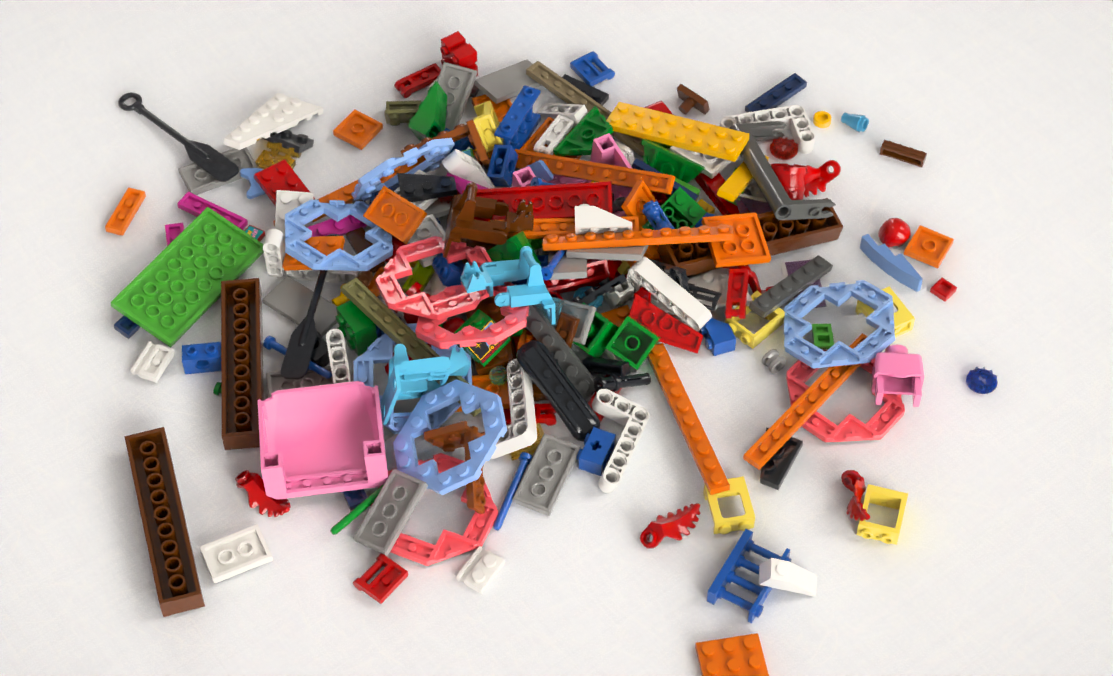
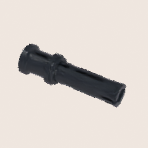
(616, 382)

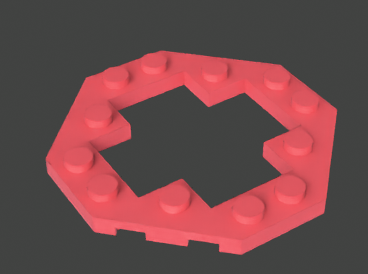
(419, 303)
(430, 332)
(850, 428)
(449, 543)

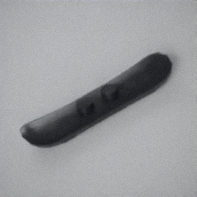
(558, 389)

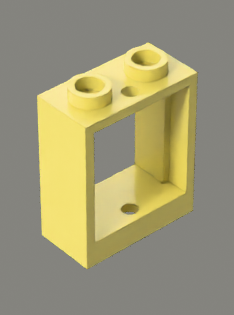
(775, 319)
(886, 498)

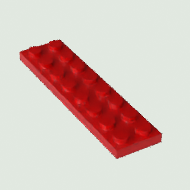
(552, 200)

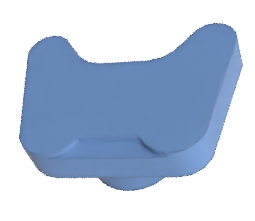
(541, 170)
(255, 189)

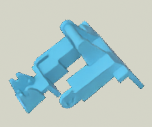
(498, 272)
(409, 378)

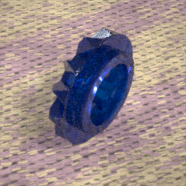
(978, 385)

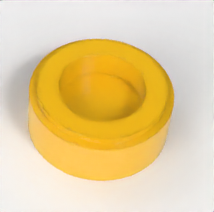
(822, 119)

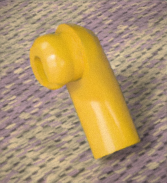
(340, 299)

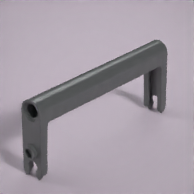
(768, 182)

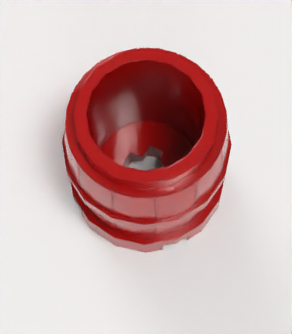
(792, 179)

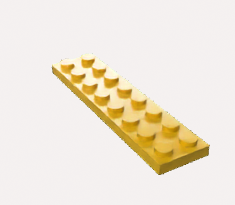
(678, 131)

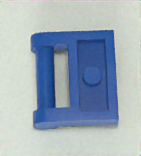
(588, 72)

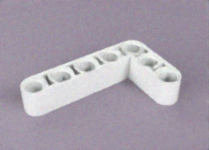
(793, 116)
(466, 168)
(274, 257)
(670, 293)
(334, 350)
(631, 424)
(522, 430)

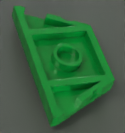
(581, 137)
(670, 162)

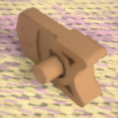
(365, 277)

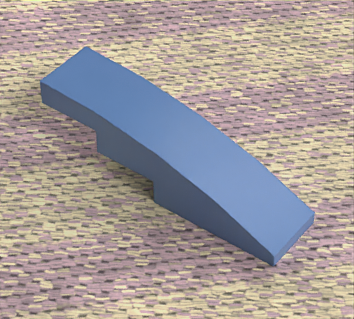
(895, 266)

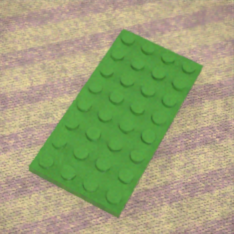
(187, 276)

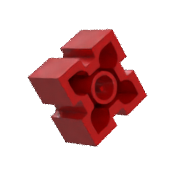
(458, 52)

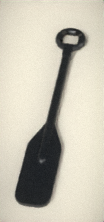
(199, 153)
(303, 337)

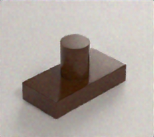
(691, 100)

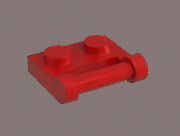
(385, 581)

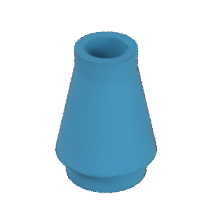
(855, 121)

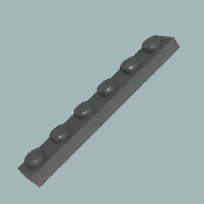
(790, 286)
(567, 360)

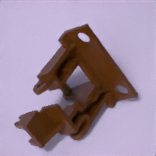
(467, 206)

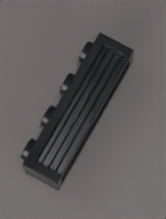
(606, 366)

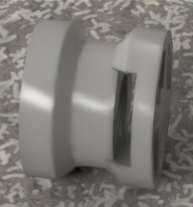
(773, 361)

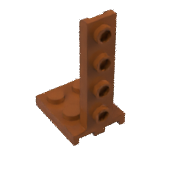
(460, 132)
(457, 436)

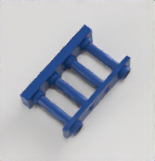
(520, 120)
(727, 575)

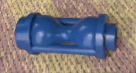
(654, 212)

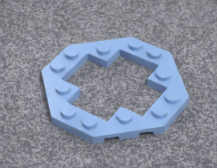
(434, 153)
(339, 259)
(381, 352)
(839, 354)
(480, 448)

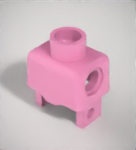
(897, 374)

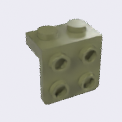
(400, 111)

